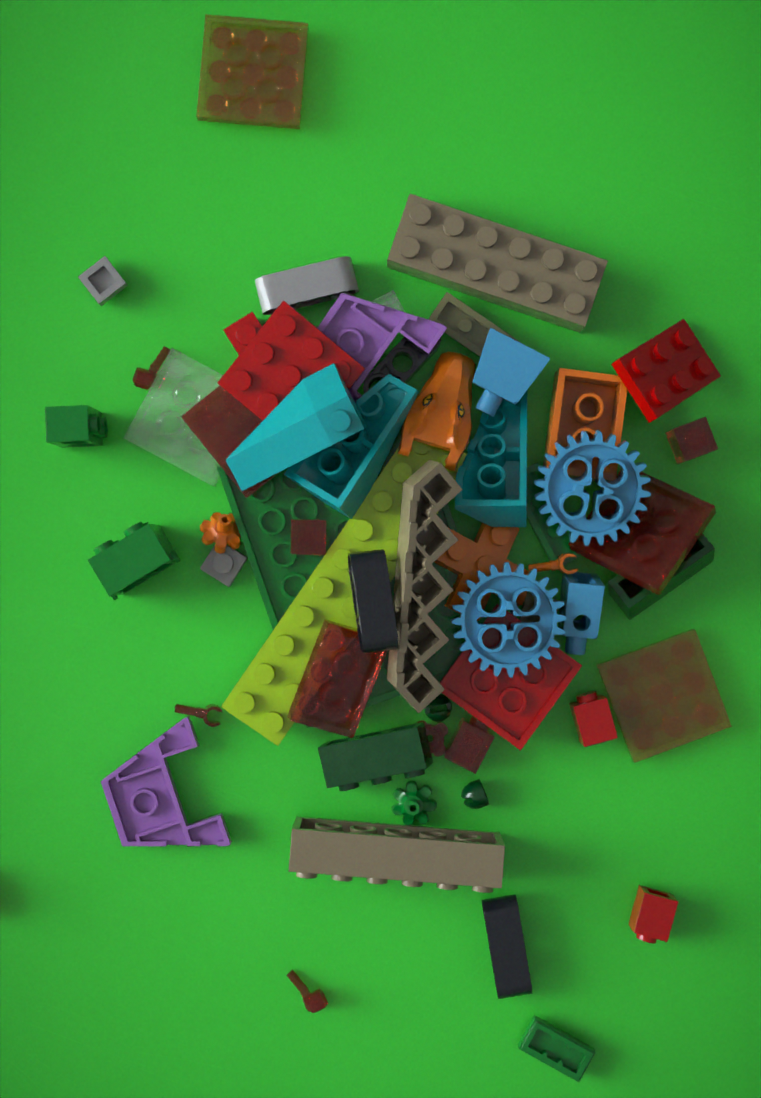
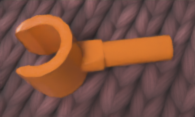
(554, 565)

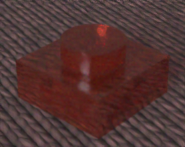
(308, 537)

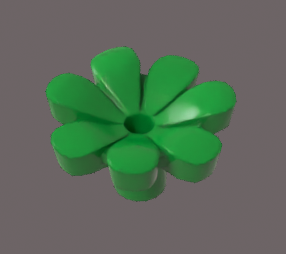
(413, 797)

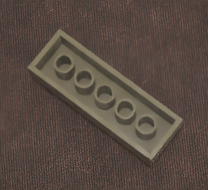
(496, 263)
(397, 853)

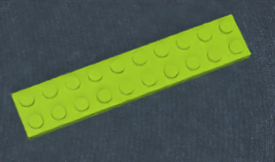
(274, 675)

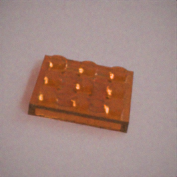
(252, 71)
(663, 695)

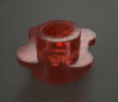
(438, 732)

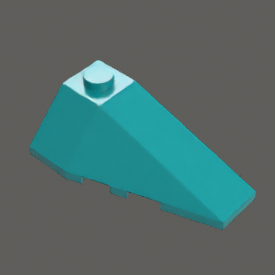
(303, 423)
(349, 468)
(496, 469)

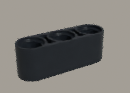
(403, 348)
(372, 601)
(507, 946)

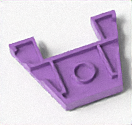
(368, 329)
(147, 800)

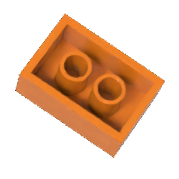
(587, 404)

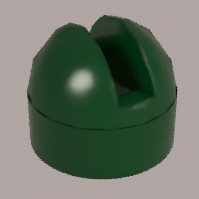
(439, 715)
(475, 795)

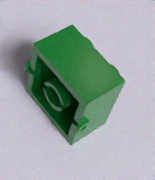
(133, 559)

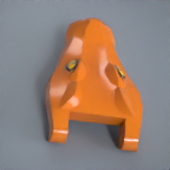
(443, 409)

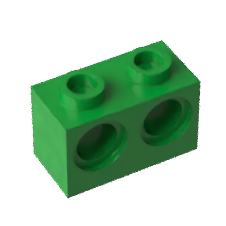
(75, 426)

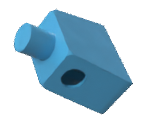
(505, 371)
(582, 596)

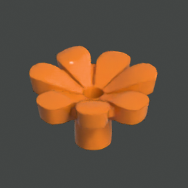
(221, 531)

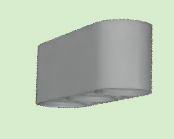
(307, 284)

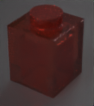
(691, 440)
(469, 744)

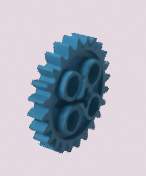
(624, 490)
(507, 587)

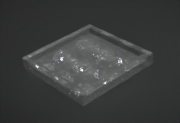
(159, 423)

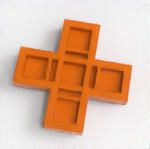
(469, 556)

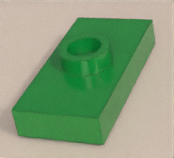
(556, 1048)

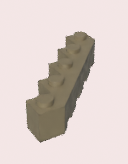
(418, 583)

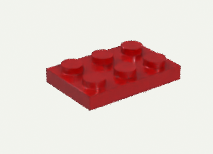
(666, 370)

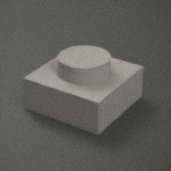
(103, 281)
(224, 566)

